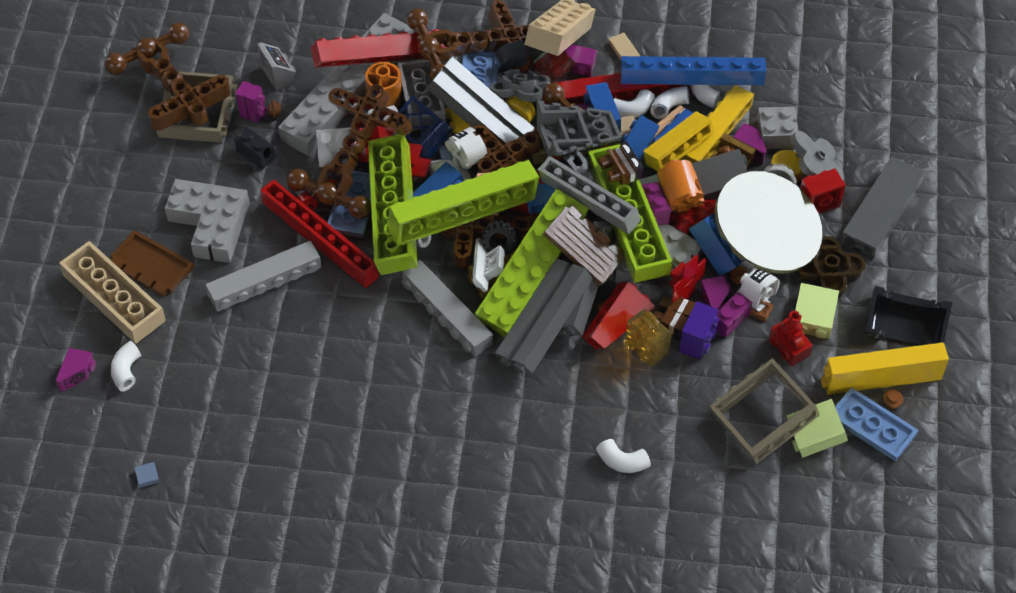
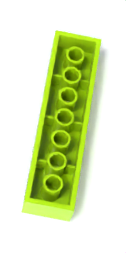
(390, 184)
(462, 202)
(644, 246)
(525, 269)

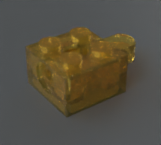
(647, 337)

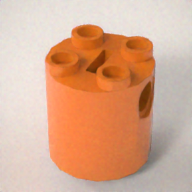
(389, 78)
(680, 186)

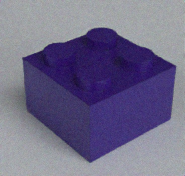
(699, 331)

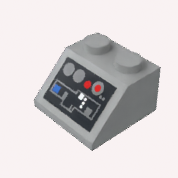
(276, 66)

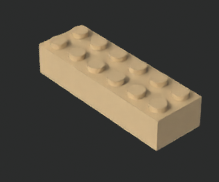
(560, 26)
(112, 292)

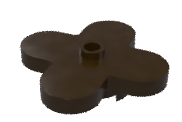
(833, 266)

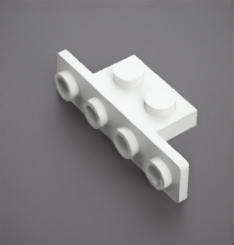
(486, 264)

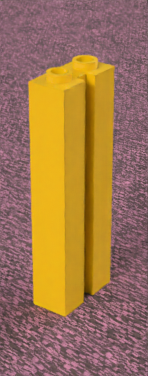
(885, 368)

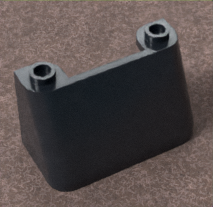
(907, 318)

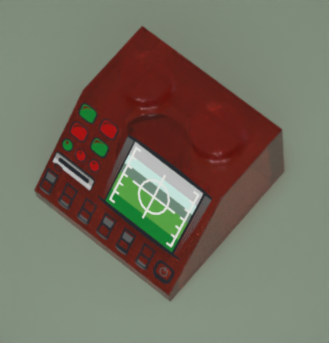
(552, 65)

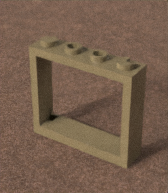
(201, 133)
(782, 433)

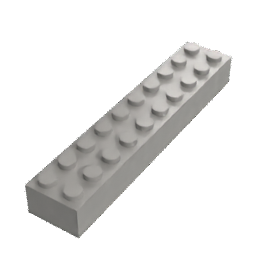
(316, 110)

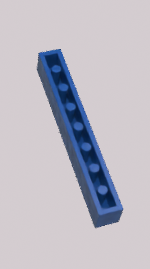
(693, 70)

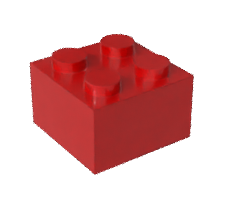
(824, 190)

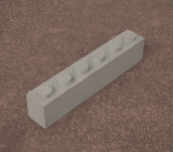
(589, 194)
(263, 276)
(448, 309)

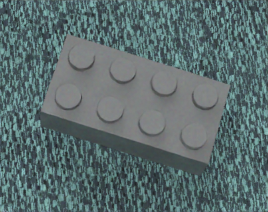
(414, 80)

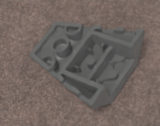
(574, 129)

